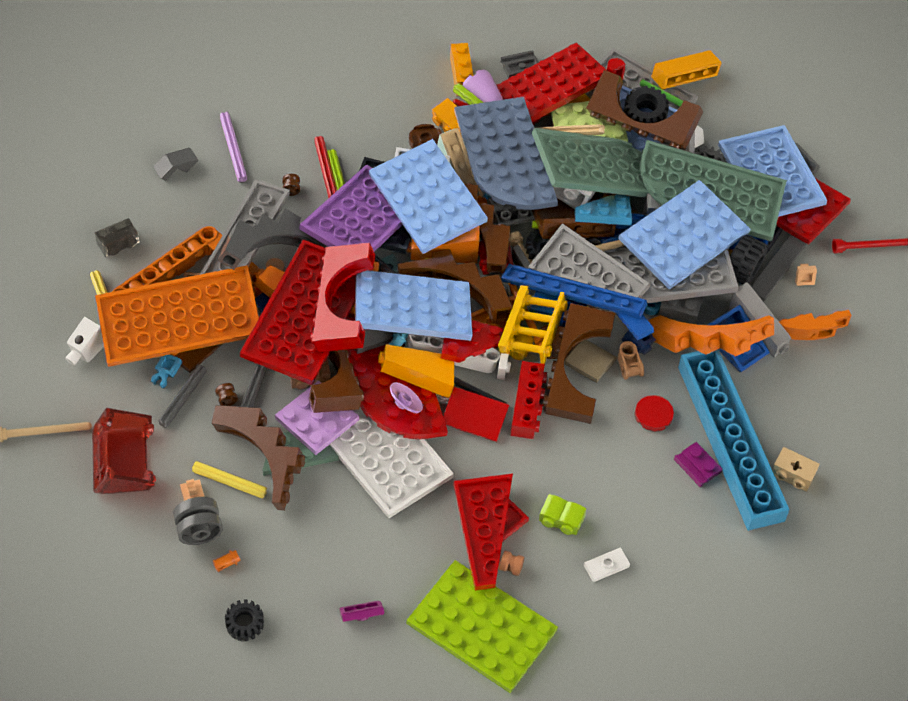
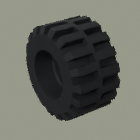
(646, 98)
(747, 258)

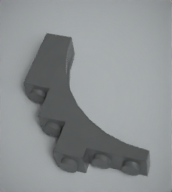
(265, 232)

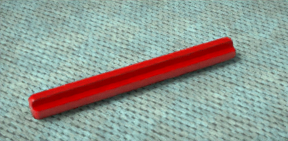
(325, 165)

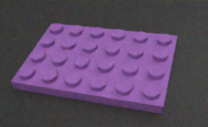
(353, 215)

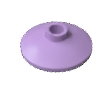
(405, 398)

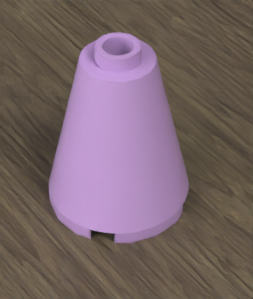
(483, 86)

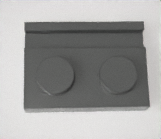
(518, 62)

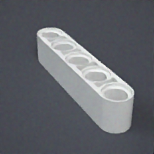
(484, 363)

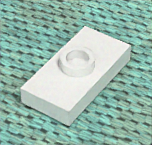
(606, 564)

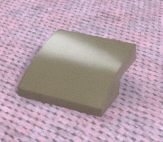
(590, 360)

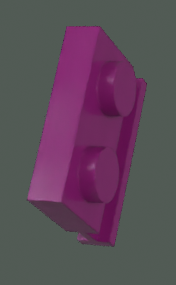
(698, 464)

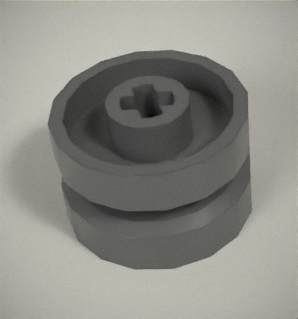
(197, 520)

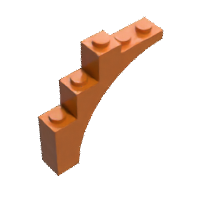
(709, 338)

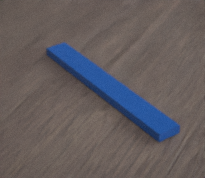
(575, 291)

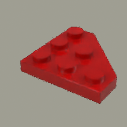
(483, 338)

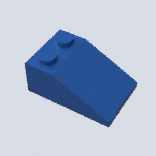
(757, 350)

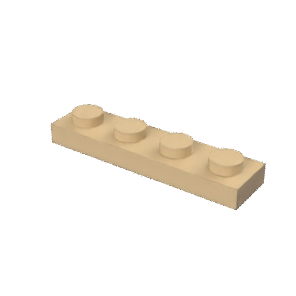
(458, 156)

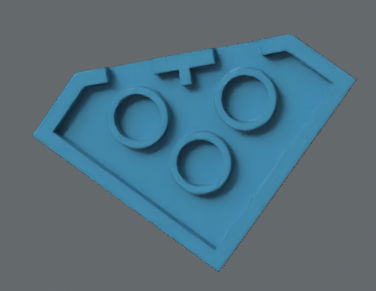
(607, 210)

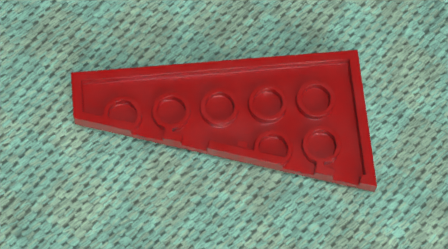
(483, 515)

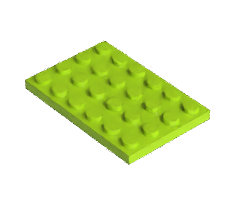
(482, 627)

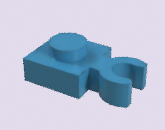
(167, 366)

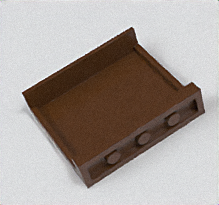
(552, 218)

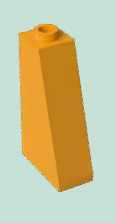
(419, 368)

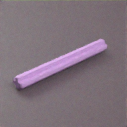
(233, 147)

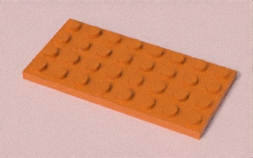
(177, 315)

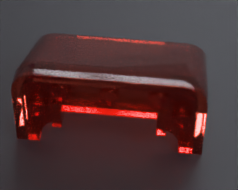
(121, 452)

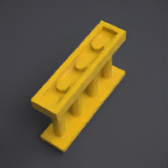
(518, 313)

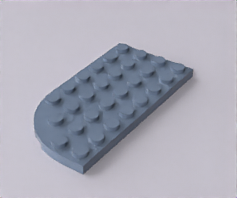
(505, 153)

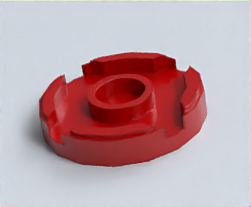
(654, 413)

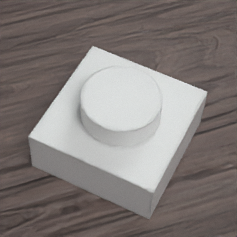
(504, 366)

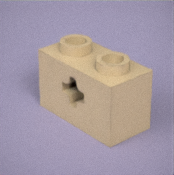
(795, 469)

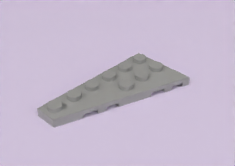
(579, 260)

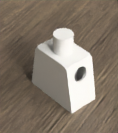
(85, 342)

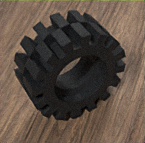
(244, 631)

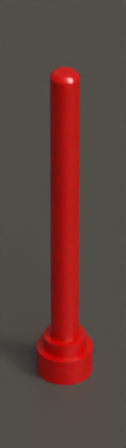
(840, 245)

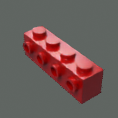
(527, 400)

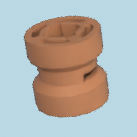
(511, 563)

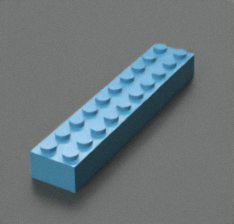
(733, 440)

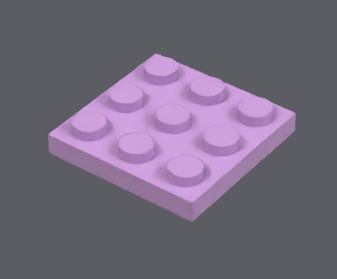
(311, 428)

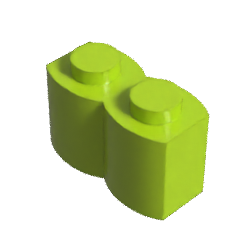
(562, 515)

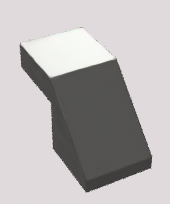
(170, 162)

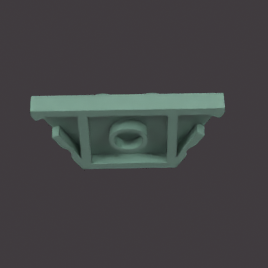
(325, 456)

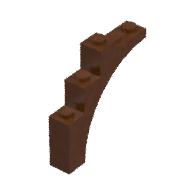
(494, 237)
(485, 290)
(251, 425)

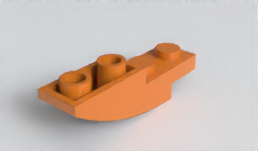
(810, 328)

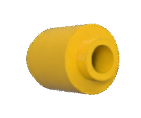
(519, 354)

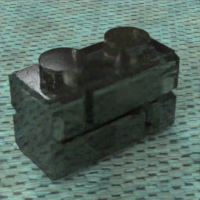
(117, 237)

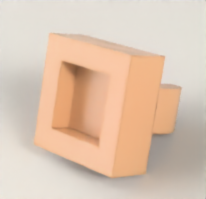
(805, 275)
(191, 489)

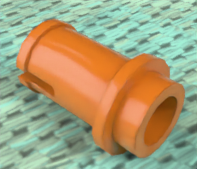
(226, 560)

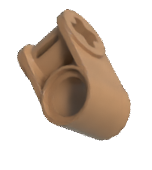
(629, 363)

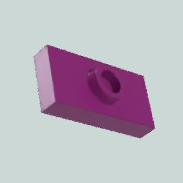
(361, 611)

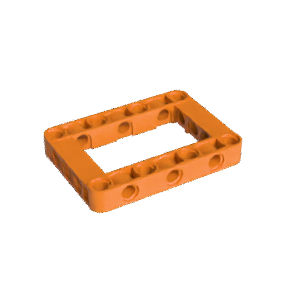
(181, 259)

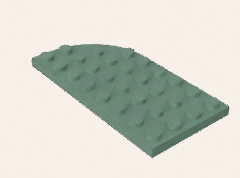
(590, 162)
(746, 192)

